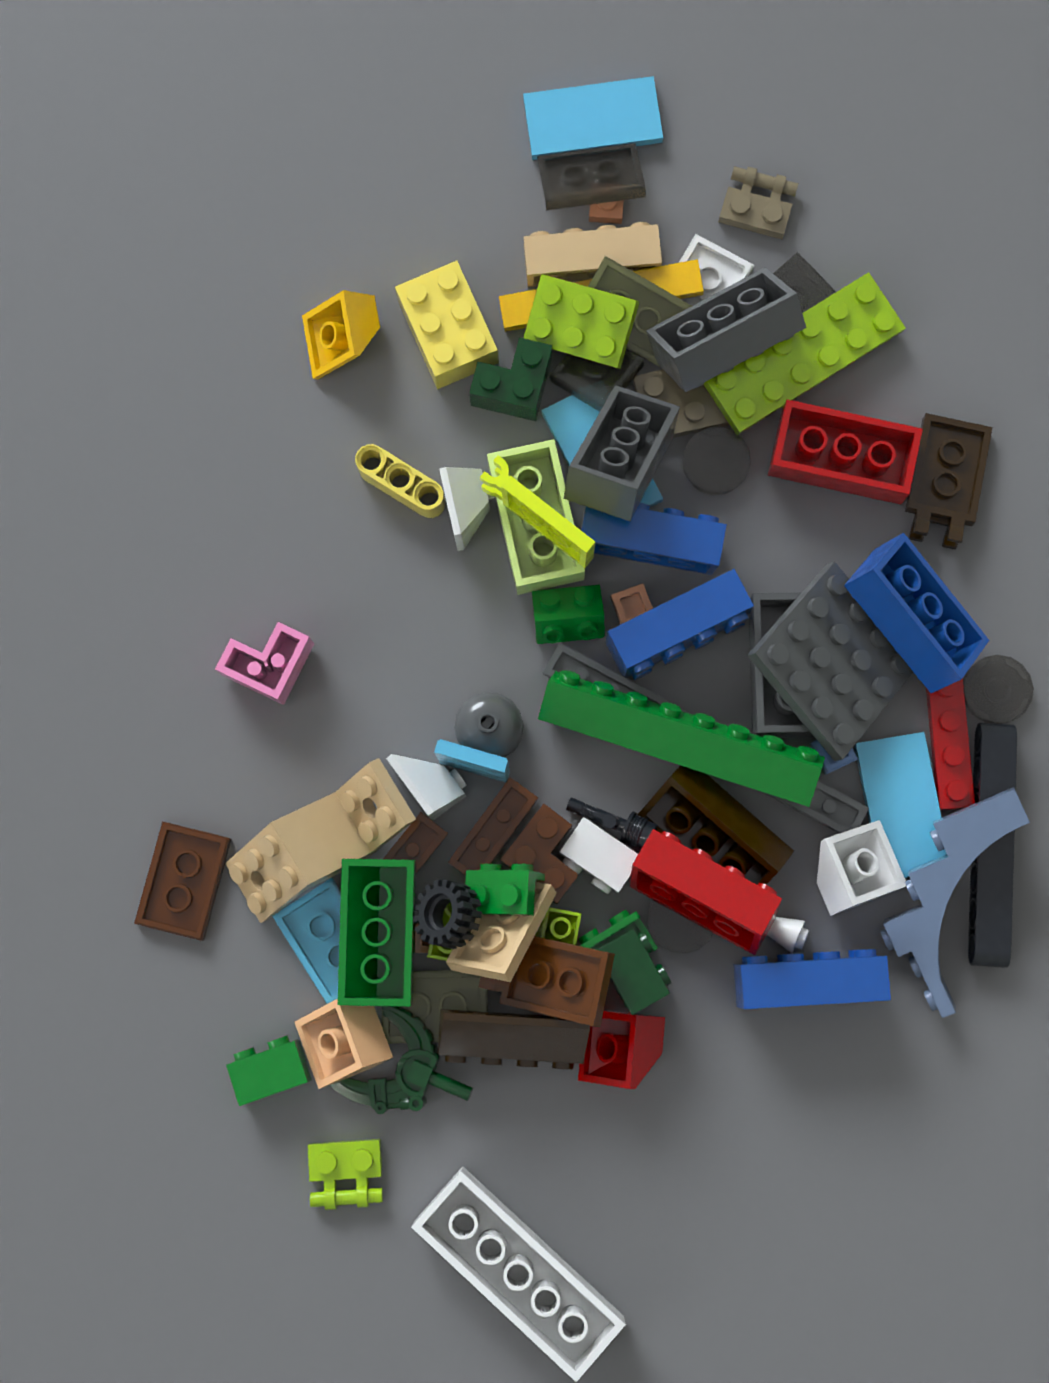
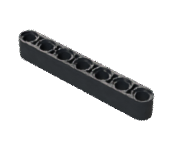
(994, 868)

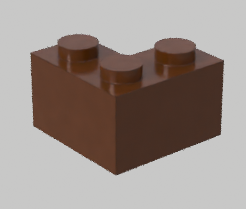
(536, 847)

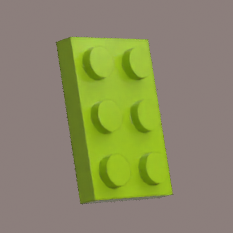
(581, 320)

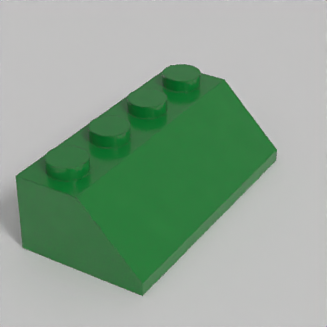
(376, 932)

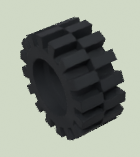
(461, 919)

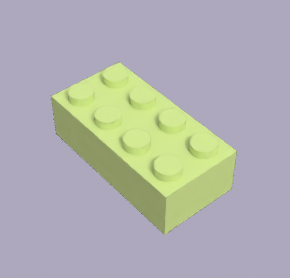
(532, 557)

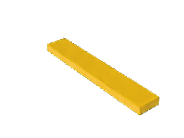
(679, 279)

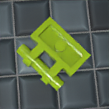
(345, 1161)

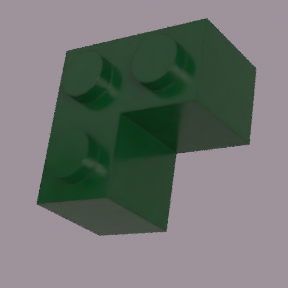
(516, 389)
(634, 973)

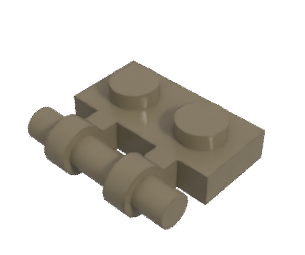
(755, 211)

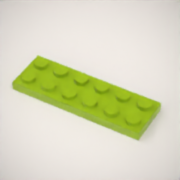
(834, 337)

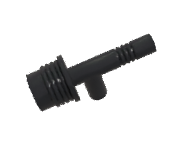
(634, 829)

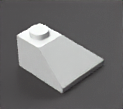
(465, 502)
(429, 783)
(857, 868)

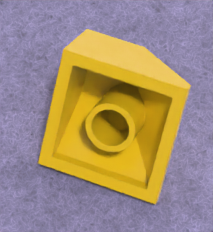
(339, 330)

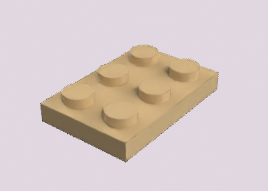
(501, 940)

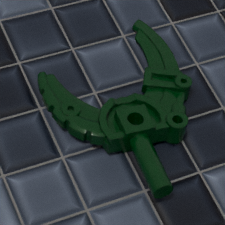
(413, 1071)

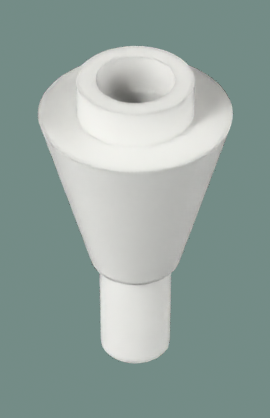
(789, 933)

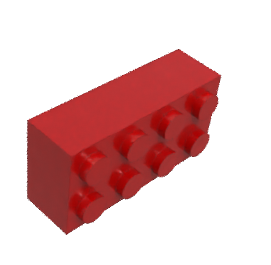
(845, 452)
(705, 891)

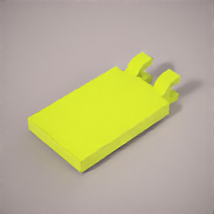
(538, 514)

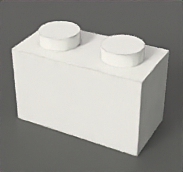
(599, 856)

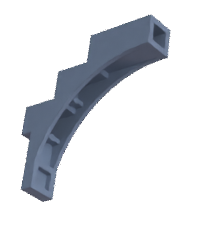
(964, 838)

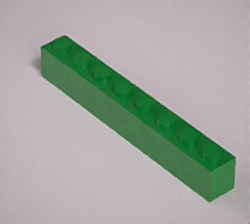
(682, 737)

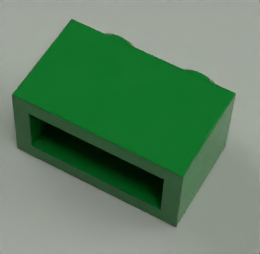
(268, 1071)

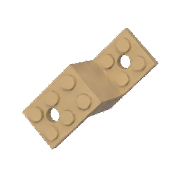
(313, 840)

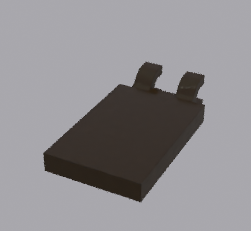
(947, 477)

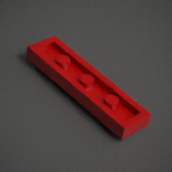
(950, 747)

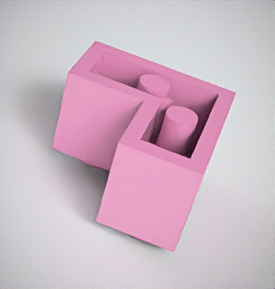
(274, 669)

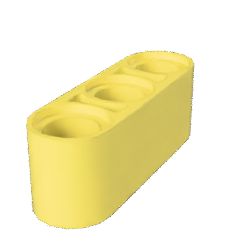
(392, 467)

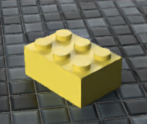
(446, 324)

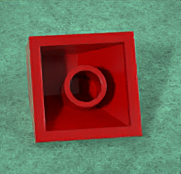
(622, 1049)

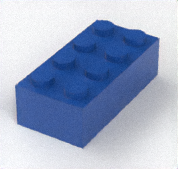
(658, 538)
(917, 613)
(679, 624)
(811, 982)

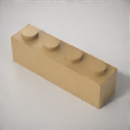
(578, 253)

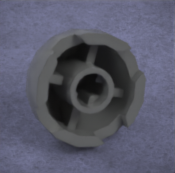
(493, 709)

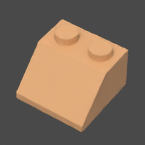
(342, 1041)

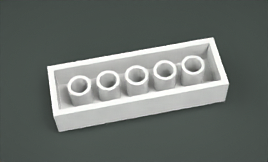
(519, 1273)

